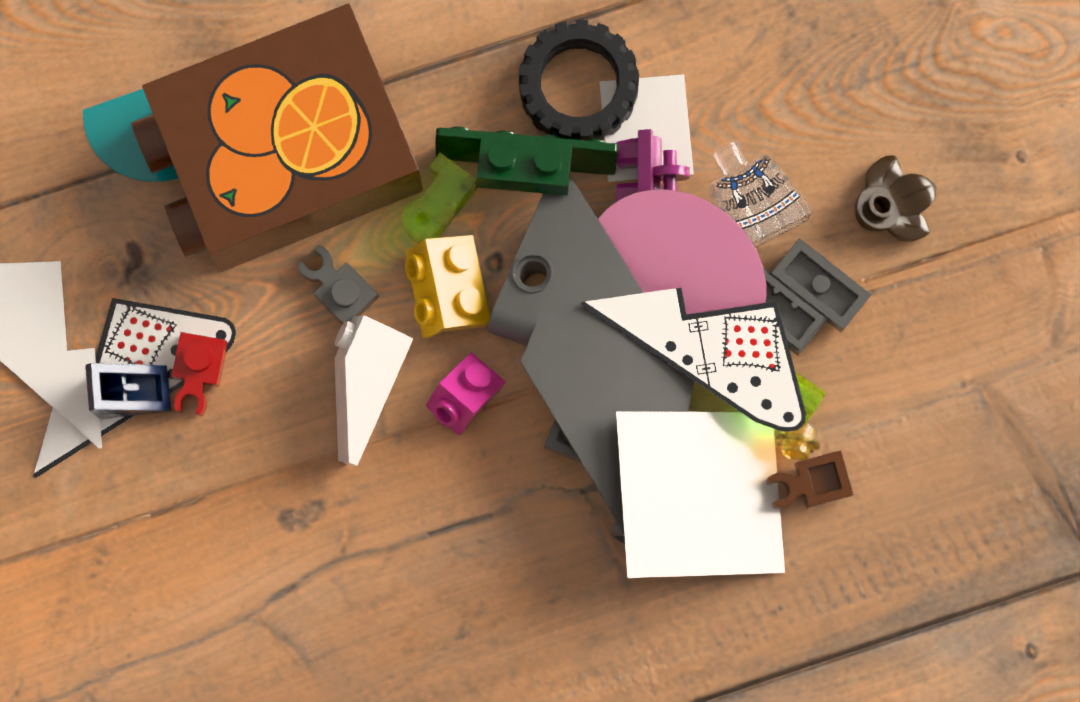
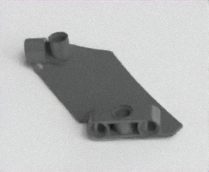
(571, 354)

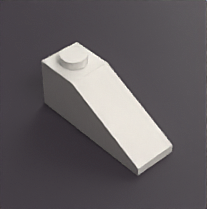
(364, 375)

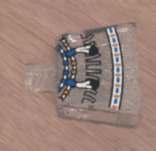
(757, 195)

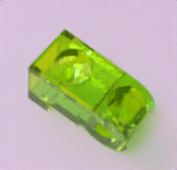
(440, 203)

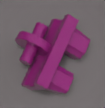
(646, 155)

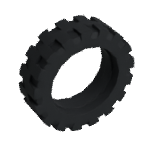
(579, 36)

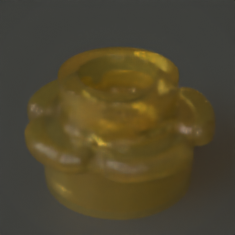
(798, 443)

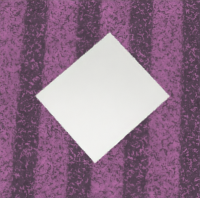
(698, 494)

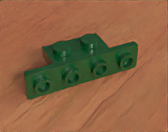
(525, 161)

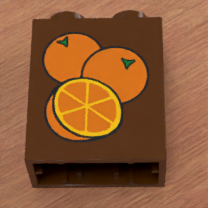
(277, 140)

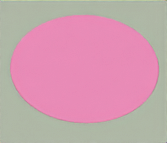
(686, 244)

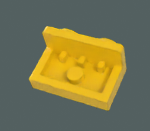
(447, 285)

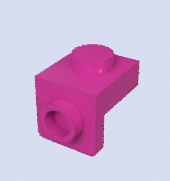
(464, 393)

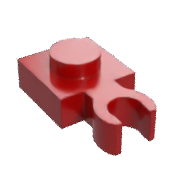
(198, 364)

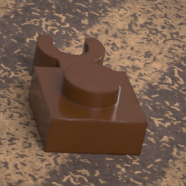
(817, 480)

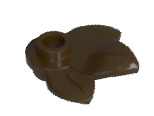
(899, 196)

